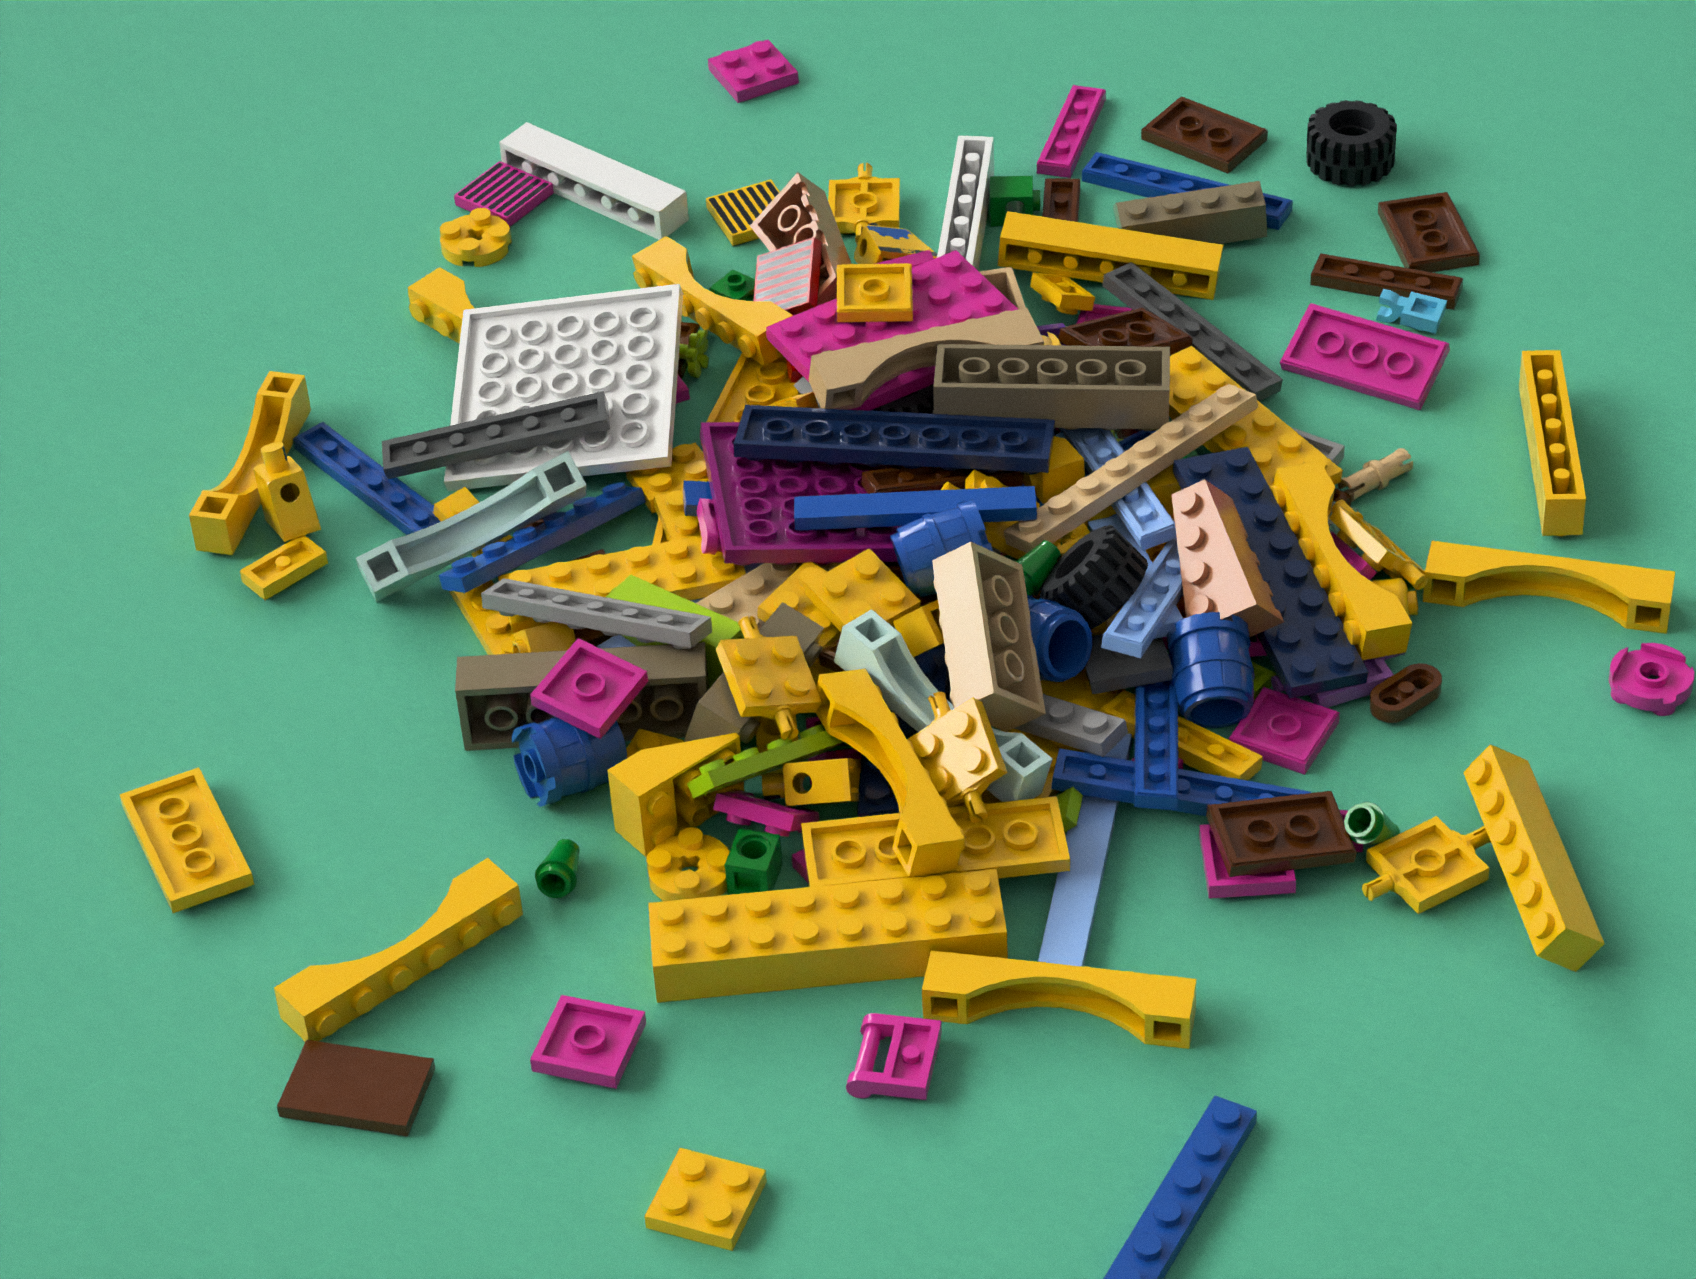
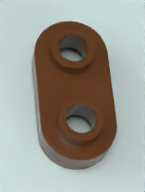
(1405, 693)

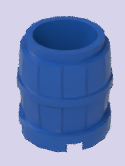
(932, 537)
(1060, 639)
(1212, 669)
(564, 759)

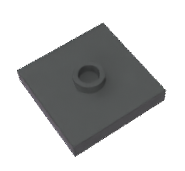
(1117, 671)

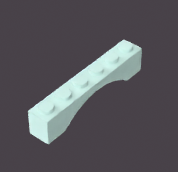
(437, 546)
(881, 650)

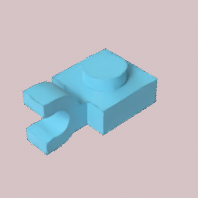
(1416, 311)

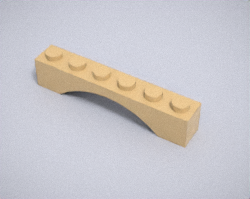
(851, 374)

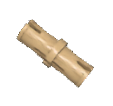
(1376, 474)

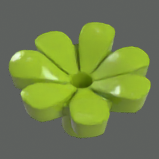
(695, 352)

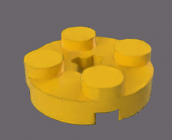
(475, 238)
(686, 850)

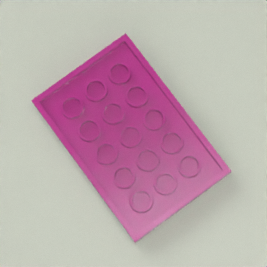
(942, 294)

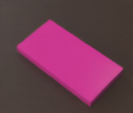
(1365, 356)

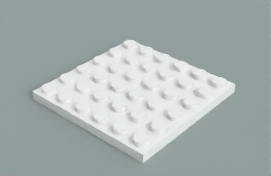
(566, 350)

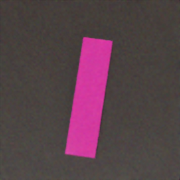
(1071, 131)

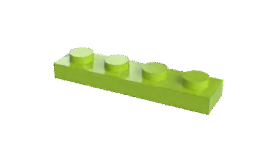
(752, 764)

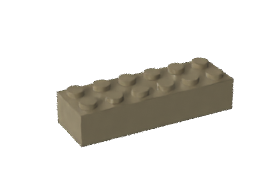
(1056, 382)
(497, 690)

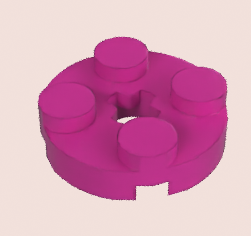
(1631, 684)

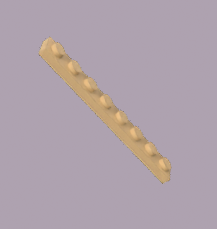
(1132, 468)

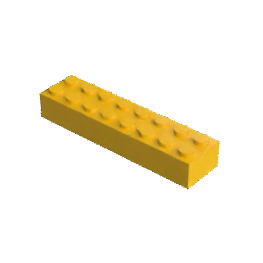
(822, 934)

